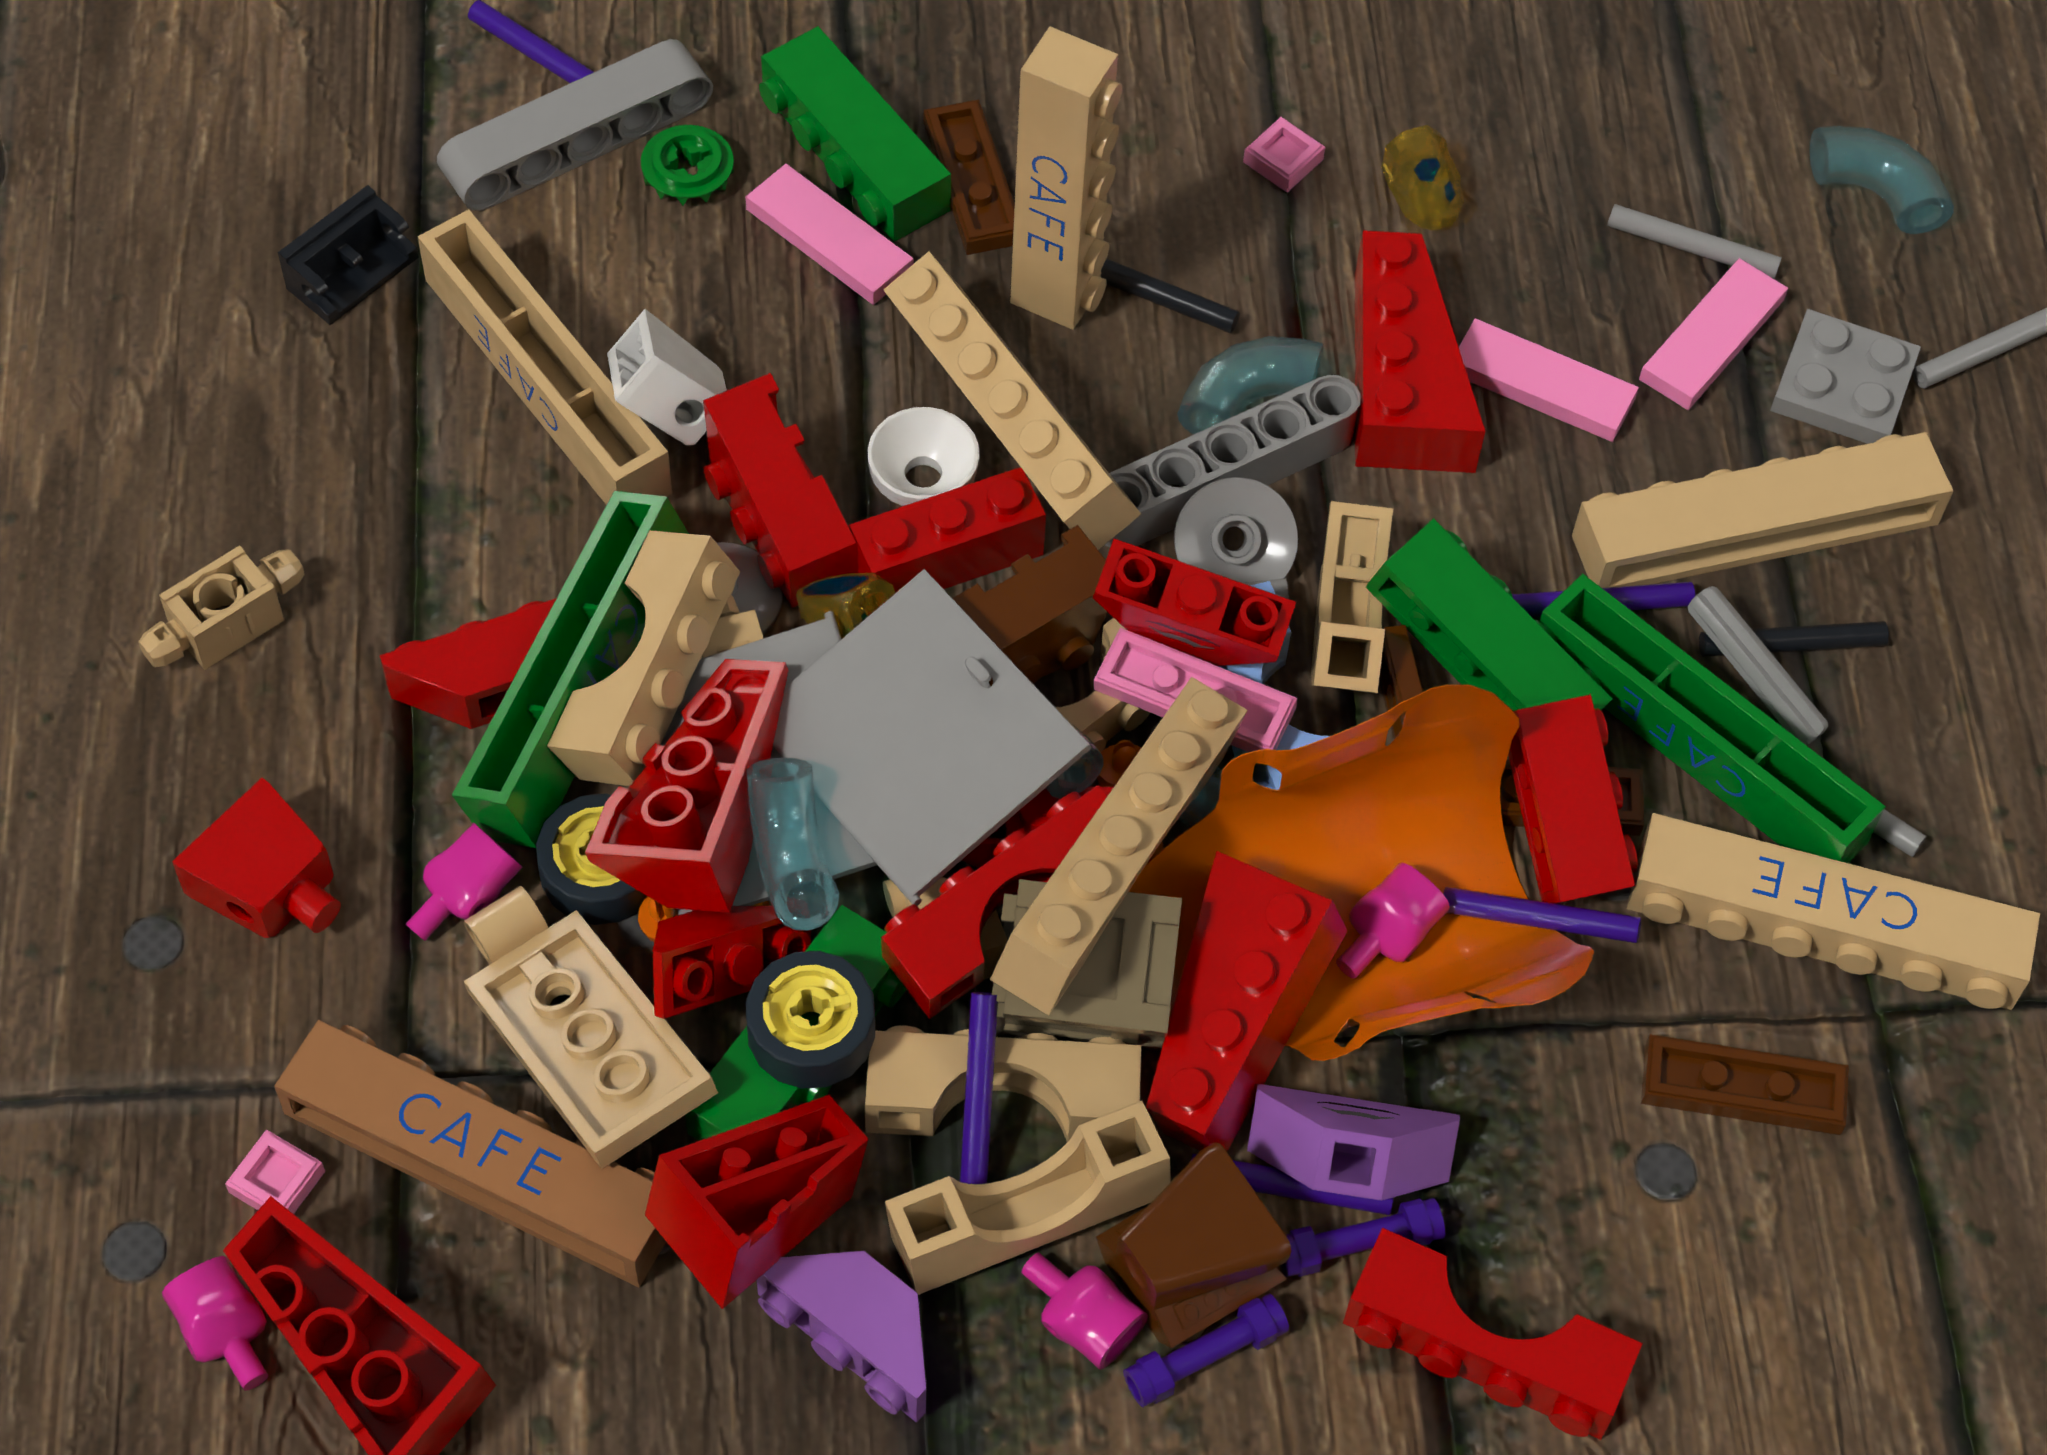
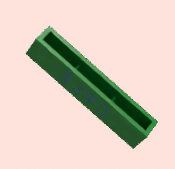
(585, 638)
(1712, 728)

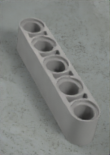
(574, 124)
(1246, 441)

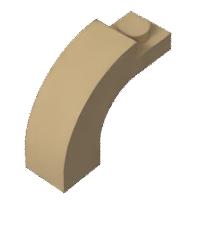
(1347, 615)

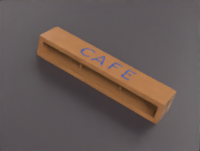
(472, 1149)

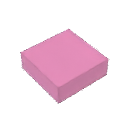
(1284, 154)
(276, 1171)

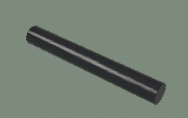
(1170, 296)
(1811, 637)

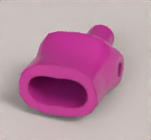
(463, 880)
(1393, 919)
(1086, 1310)
(218, 1318)

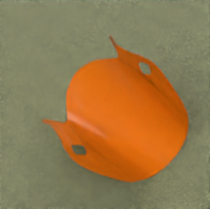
(1345, 823)

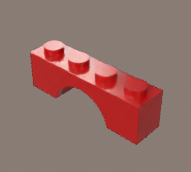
(939, 946)
(1564, 1375)

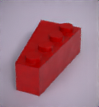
(1408, 365)
(1239, 998)
(370, 1353)

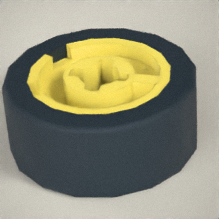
(567, 874)
(787, 1043)

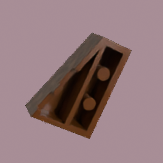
(1046, 610)

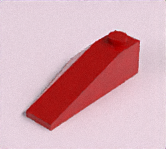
(687, 817)

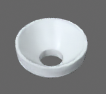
(922, 438)

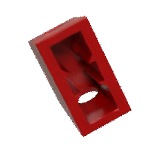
(260, 866)

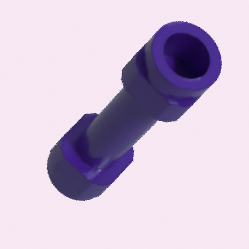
(1416, 1221)
(1155, 1377)

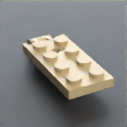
(602, 1051)

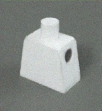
(663, 378)

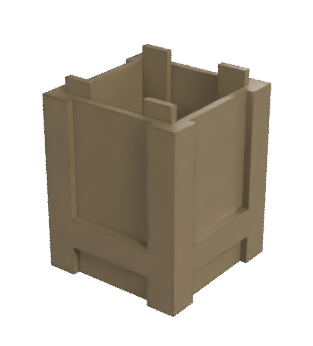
(1122, 984)

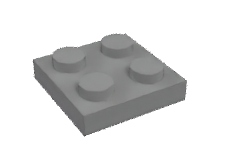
(1845, 378)

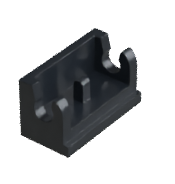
(347, 255)

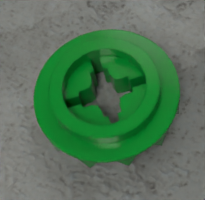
(701, 149)

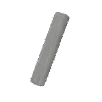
(1757, 665)

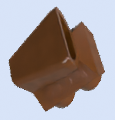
(1197, 1249)

